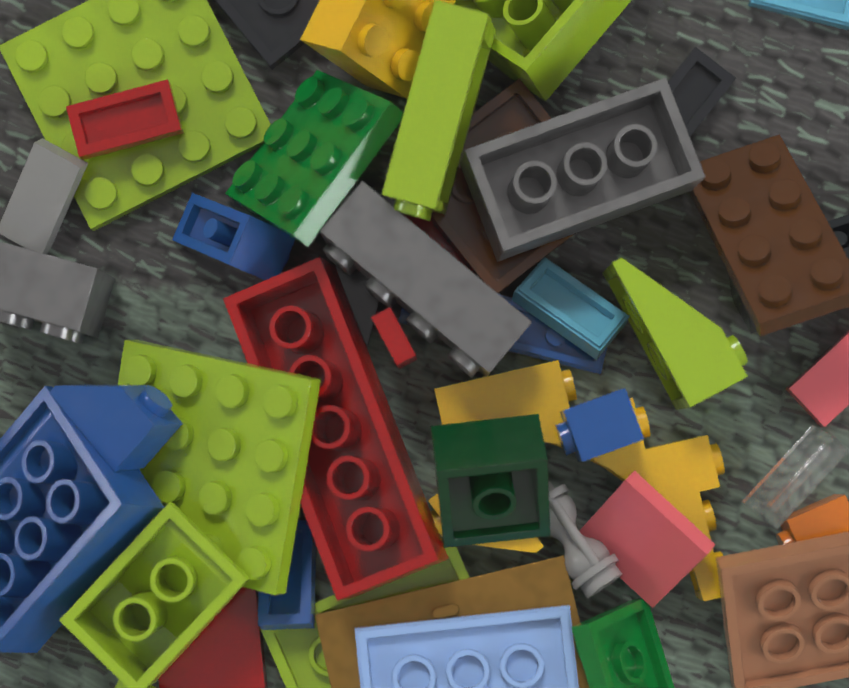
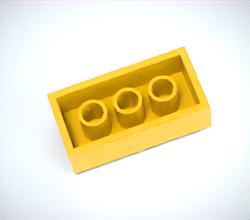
(372, 39)

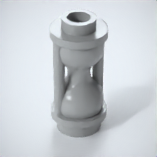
(585, 557)

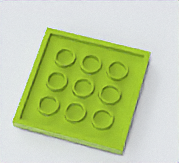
(127, 45)
(237, 454)

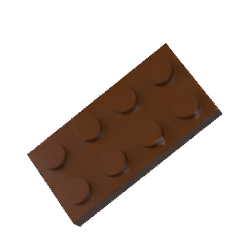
(772, 235)

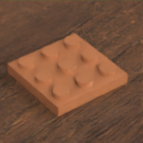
(787, 613)

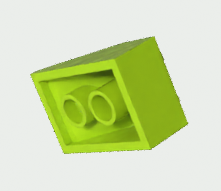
(681, 344)
(154, 599)

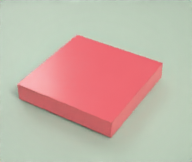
(648, 537)

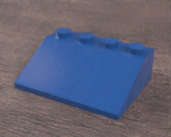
(59, 521)

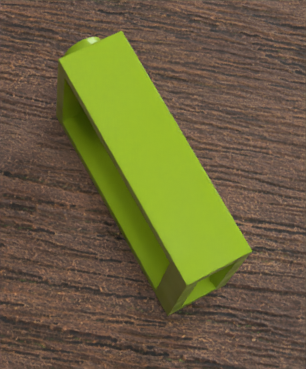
(439, 110)

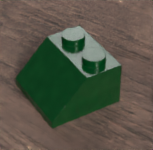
(491, 480)

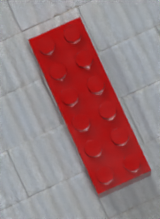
(358, 474)

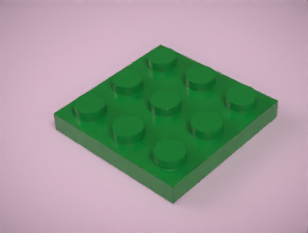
(314, 155)

